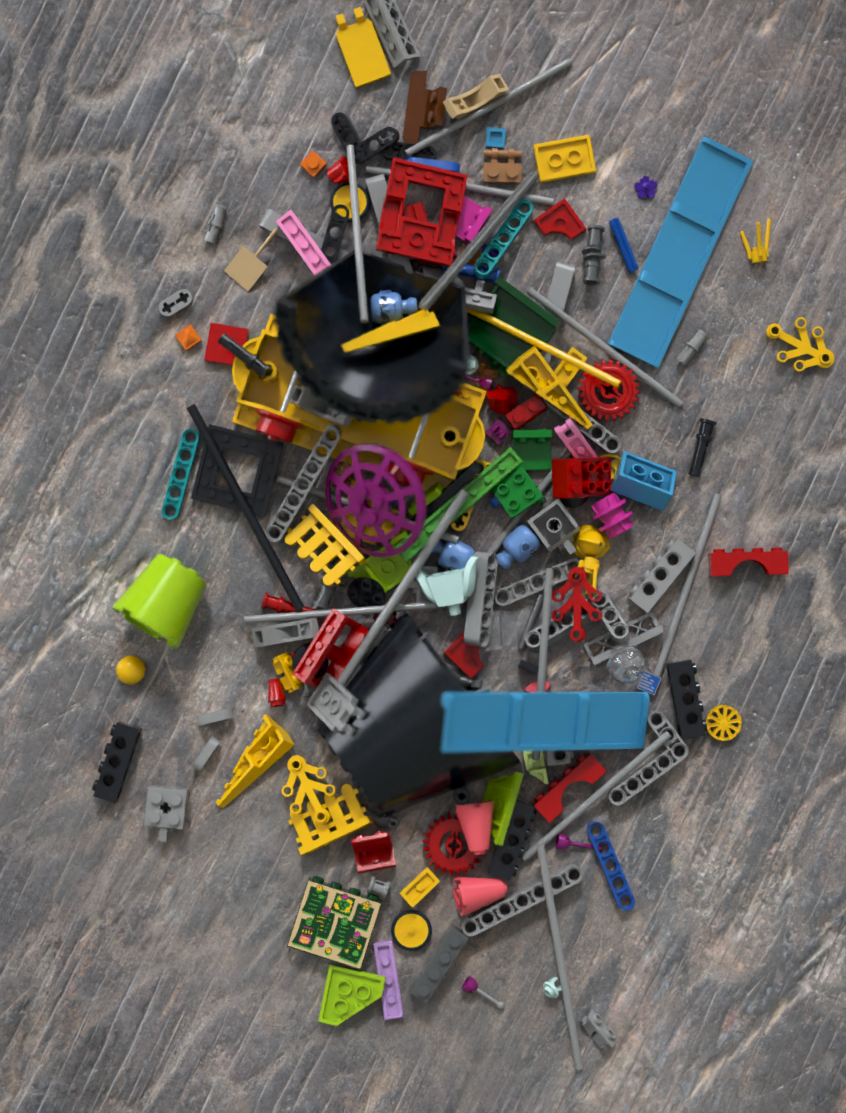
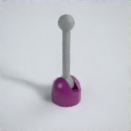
(470, 985)

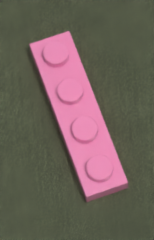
(303, 242)

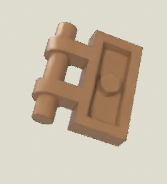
(502, 172)

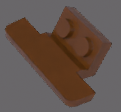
(423, 107)

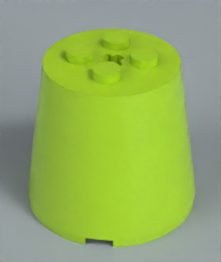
(162, 599)

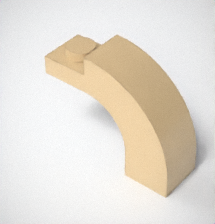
(484, 93)

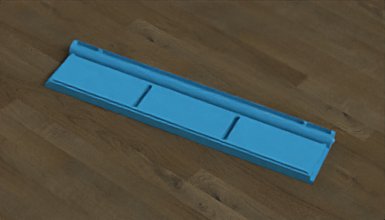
(680, 252)
(543, 721)

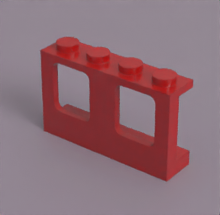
(324, 647)

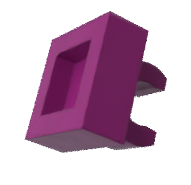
(498, 432)

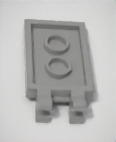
(334, 705)

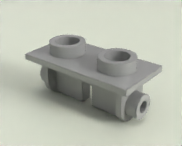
(605, 1036)

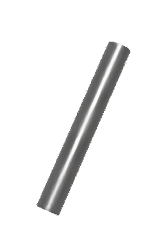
(531, 620)

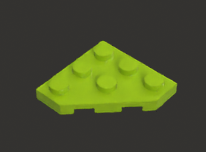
(348, 993)

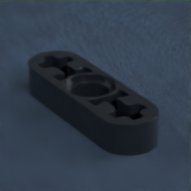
(407, 145)

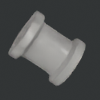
(378, 887)

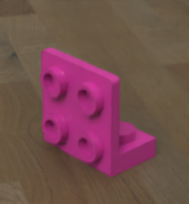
(471, 220)

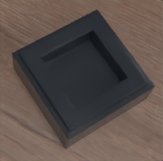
(528, 666)

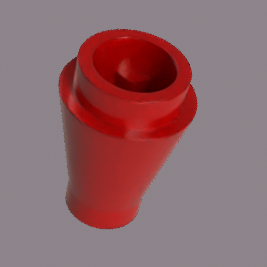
(275, 693)

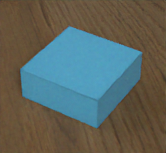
(495, 138)

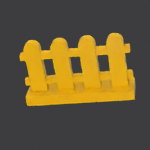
(322, 536)
(339, 820)

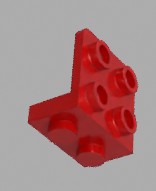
(373, 852)

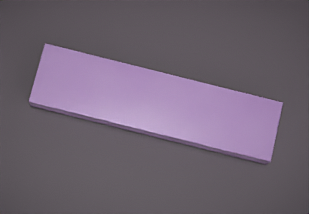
(387, 967)

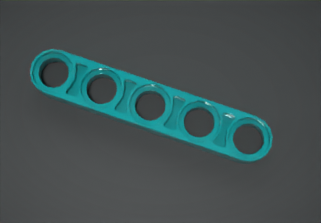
(507, 230)
(179, 464)

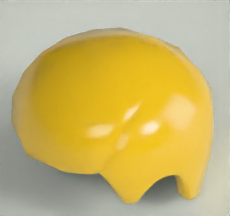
(130, 670)

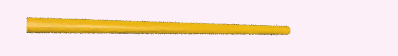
(546, 347)

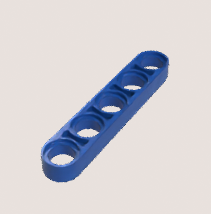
(617, 872)

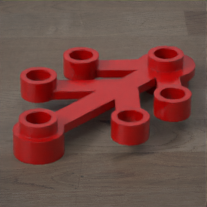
(577, 601)

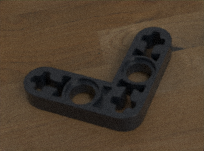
(363, 146)

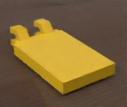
(361, 50)

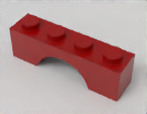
(772, 562)
(586, 769)

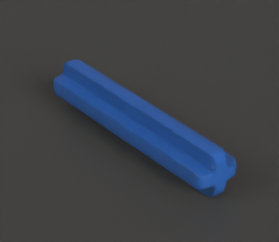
(623, 245)

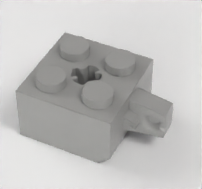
(565, 529)
(165, 820)

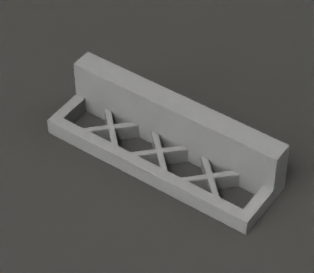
(388, 31)
(637, 639)

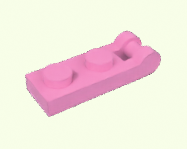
(575, 440)

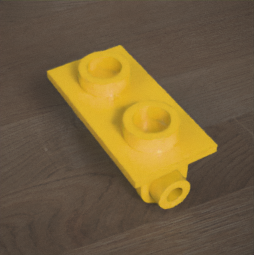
(283, 663)

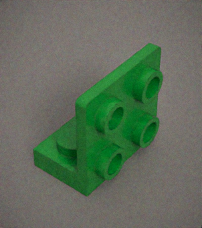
(533, 448)
(518, 492)

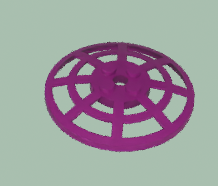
(380, 499)

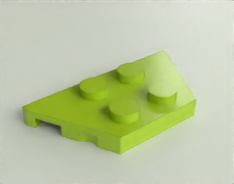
(385, 570)
(504, 795)

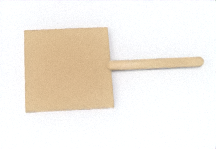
(246, 267)

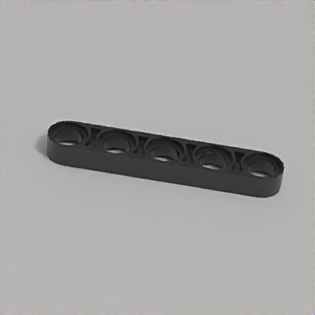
(335, 241)
(452, 488)

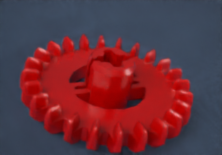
(624, 400)
(448, 863)

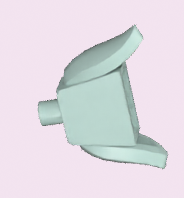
(449, 587)

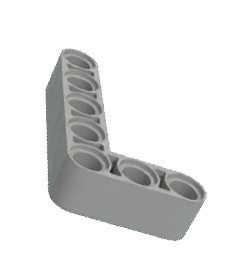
(563, 630)
(653, 764)

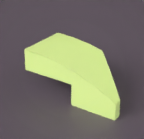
(535, 767)

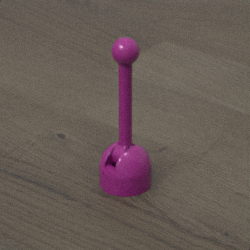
(484, 383)
(564, 842)

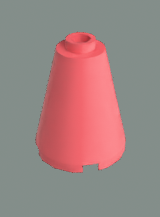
(476, 825)
(477, 893)

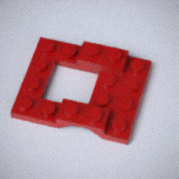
(415, 237)

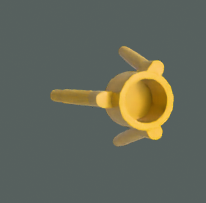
(760, 252)
(591, 567)

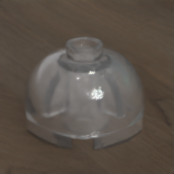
(626, 664)

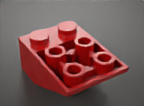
(581, 477)

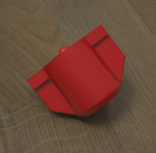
(339, 171)
(502, 399)

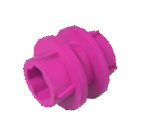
(612, 515)

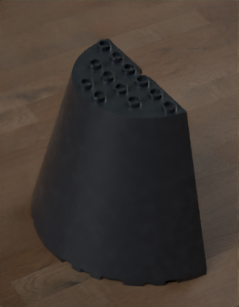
(380, 380)
(401, 737)

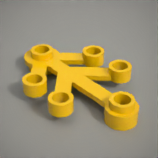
(803, 346)
(307, 787)

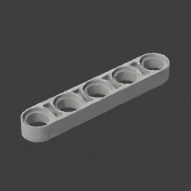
(527, 582)

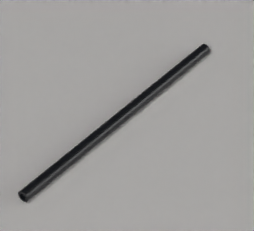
(245, 507)

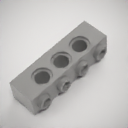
(683, 555)

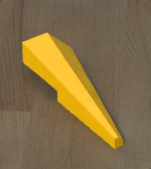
(411, 325)
(537, 375)
(267, 747)

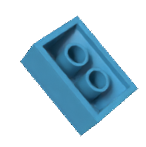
(644, 481)

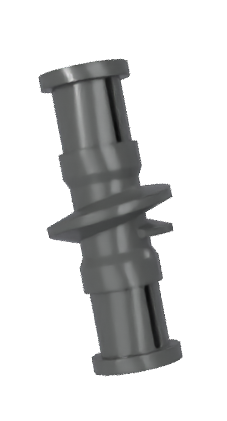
(593, 255)
(326, 592)

